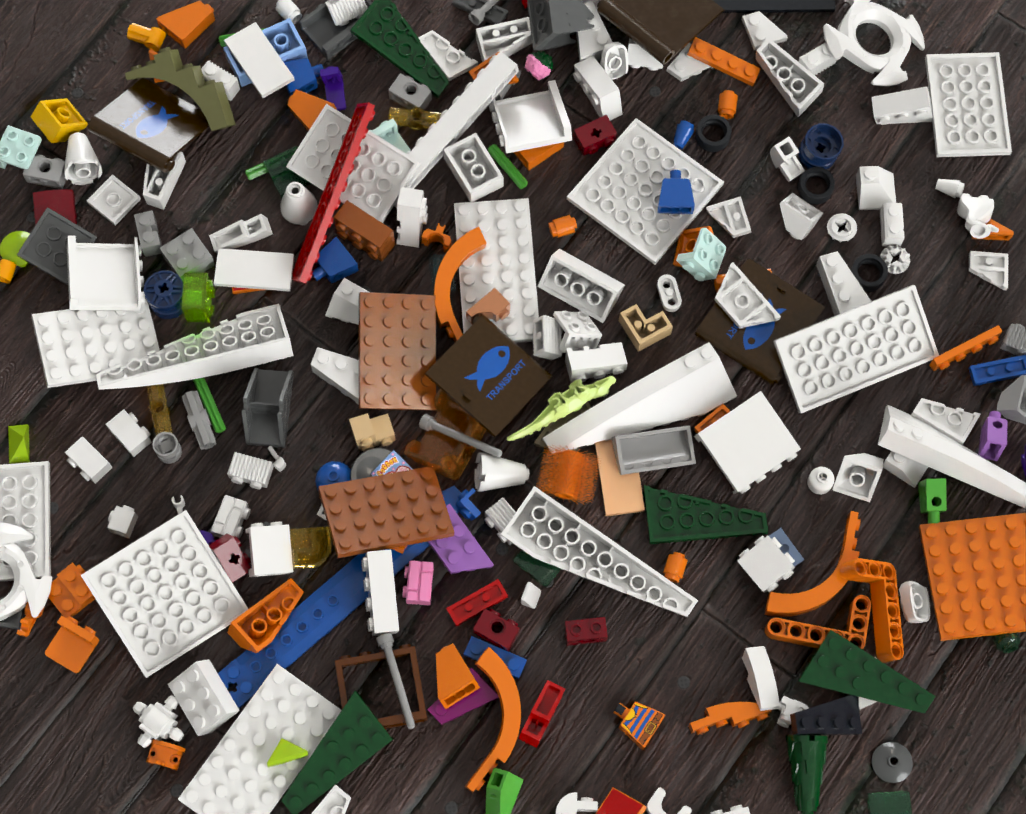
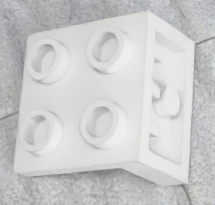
(578, 330)

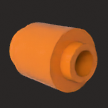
(727, 104)
(562, 226)
(675, 567)

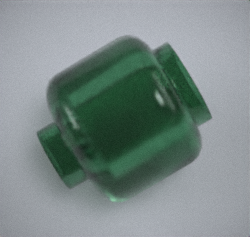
(1006, 642)

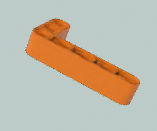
(884, 604)
(805, 629)

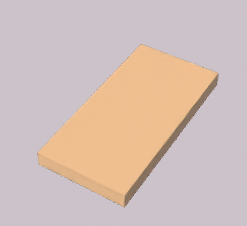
(620, 492)

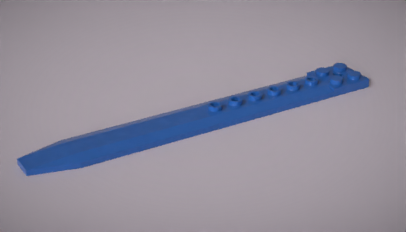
(313, 620)

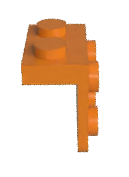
(72, 644)

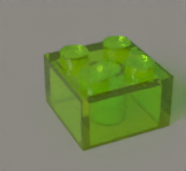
(197, 297)

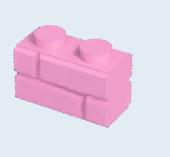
(419, 582)

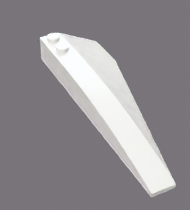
(233, 345)
(672, 393)
(936, 450)
(566, 541)

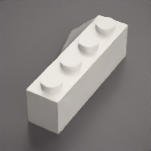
(345, 302)

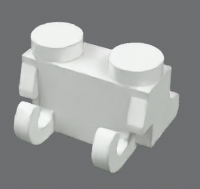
(788, 707)

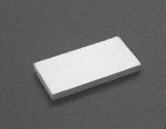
(259, 60)
(254, 269)

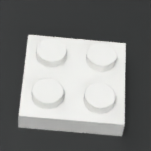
(113, 199)

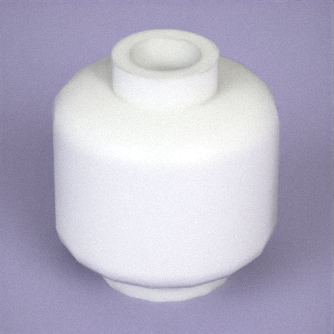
(820, 480)

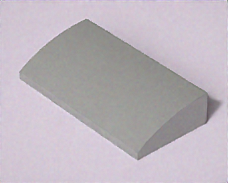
(654, 450)

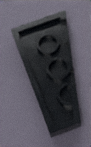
(830, 718)

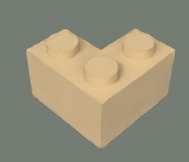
(644, 331)
(372, 432)

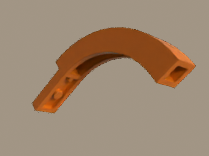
(458, 253)
(800, 603)
(510, 704)

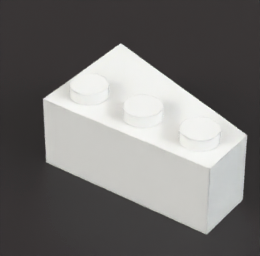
(504, 37)
(592, 41)
(598, 87)
(903, 107)
(159, 185)
(412, 215)
(595, 362)
(338, 371)

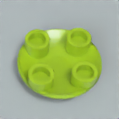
(11, 245)

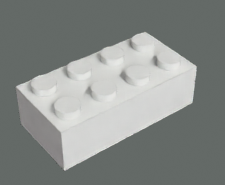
(381, 592)

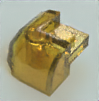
(310, 546)

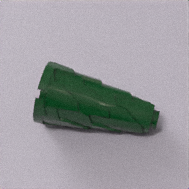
(807, 759)

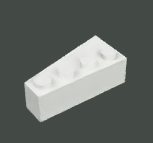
(790, 77)
(840, 284)

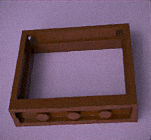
(366, 657)

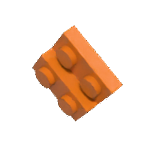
(70, 591)

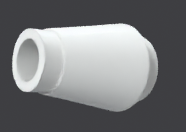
(950, 187)

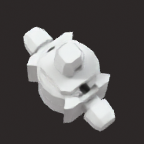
(158, 721)

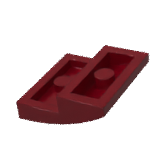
(60, 201)

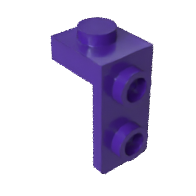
(334, 86)

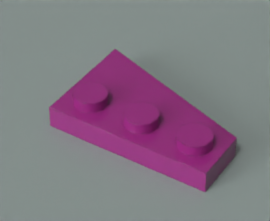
(473, 701)

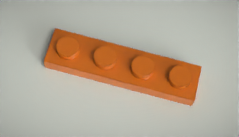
(723, 61)
(972, 345)

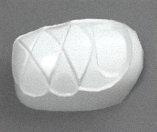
(615, 60)
(914, 602)

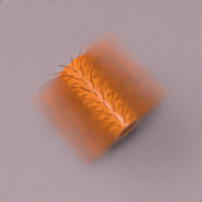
(568, 474)

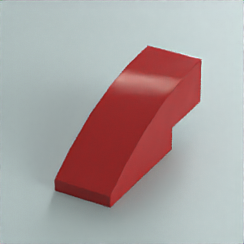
(541, 714)

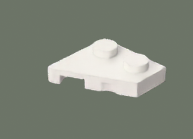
(761, 28)
(990, 267)

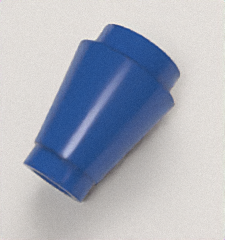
(683, 133)

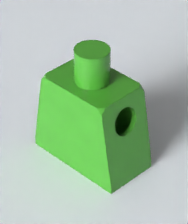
(934, 491)

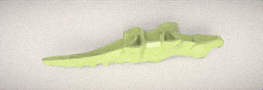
(566, 403)

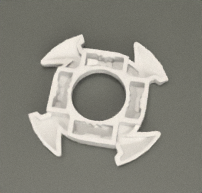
(900, 32)
(26, 585)

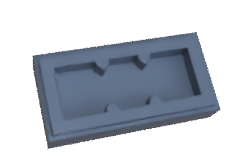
(787, 546)

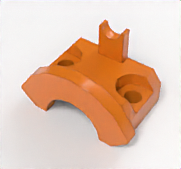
(437, 236)
(165, 754)

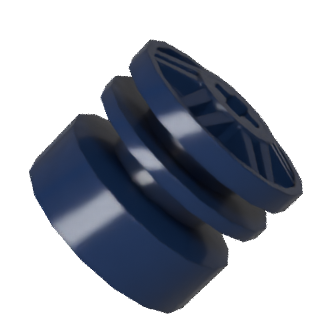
(820, 146)
(166, 304)

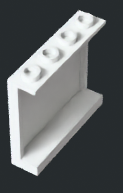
(531, 120)
(104, 276)
(749, 442)

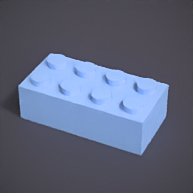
(284, 40)

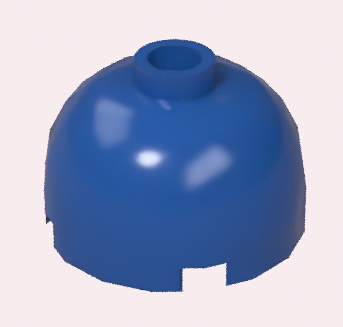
(332, 473)

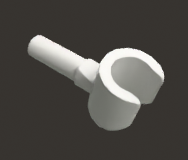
(279, 464)
(179, 506)

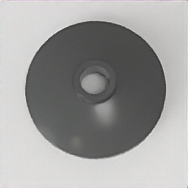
(883, 767)

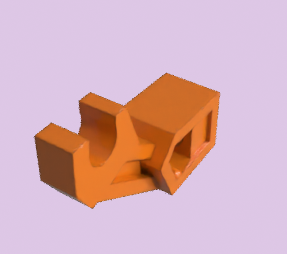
(27, 622)

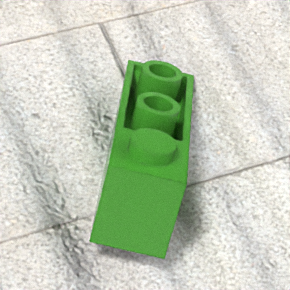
(502, 792)

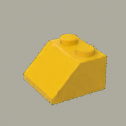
(58, 119)

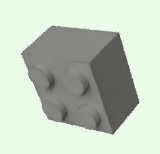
(187, 254)

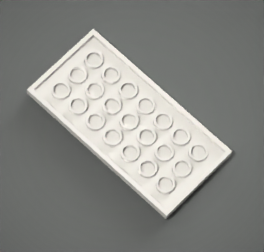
(502, 265)
(856, 349)
(237, 772)

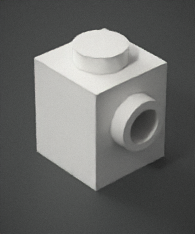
(122, 521)

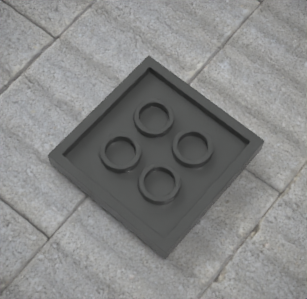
(48, 244)

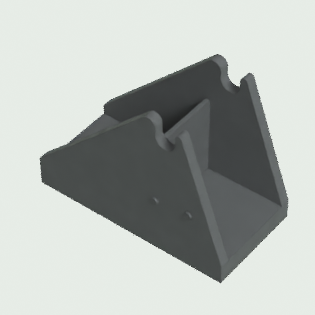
(555, 21)
(267, 407)

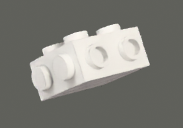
(767, 563)

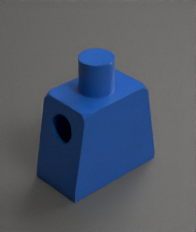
(303, 75)
(676, 195)
(334, 262)

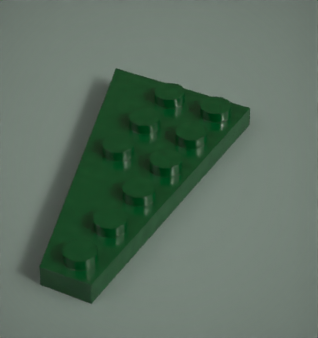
(396, 41)
(690, 518)
(852, 671)
(346, 745)

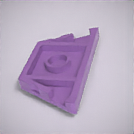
(461, 550)

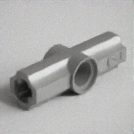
(199, 420)

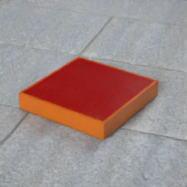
(620, 803)

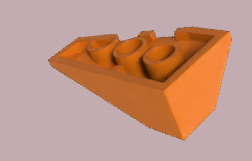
(263, 621)

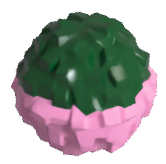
(539, 64)

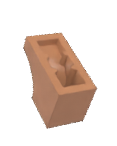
(492, 305)

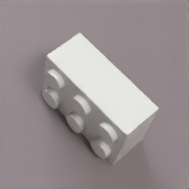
(473, 167)
(203, 697)

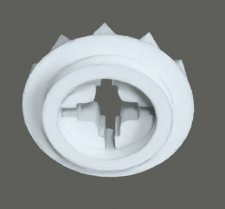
(839, 220)
(896, 267)

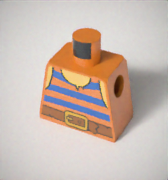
(639, 722)

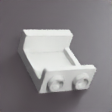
(270, 549)

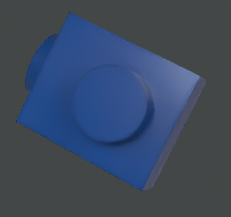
(467, 508)

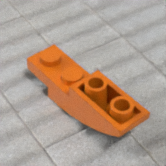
(736, 712)

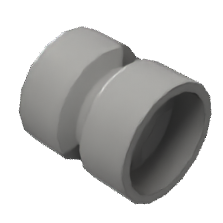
(165, 443)

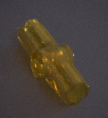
(405, 117)
(157, 398)

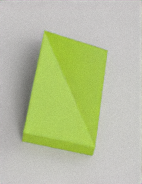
(19, 444)
(285, 753)

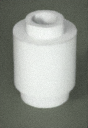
(288, 9)

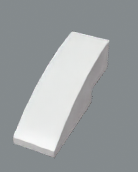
(241, 233)
(761, 678)

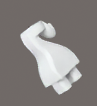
(976, 213)

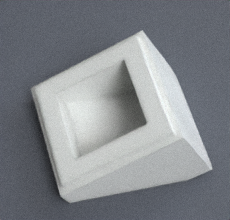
(530, 595)

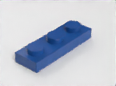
(998, 370)
(514, 662)

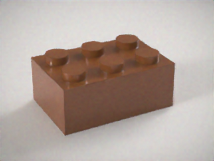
(364, 231)

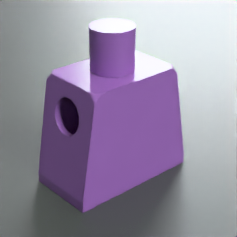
(993, 436)

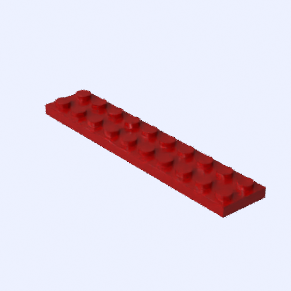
(330, 199)

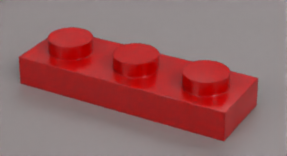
(477, 602)

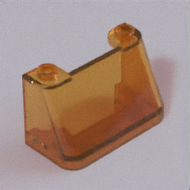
(441, 451)

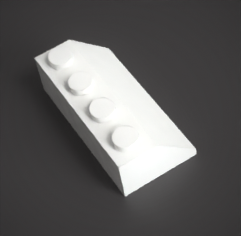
(580, 285)

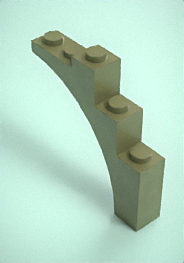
(208, 95)

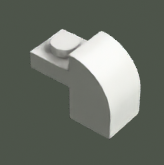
(784, 157)
(570, 805)

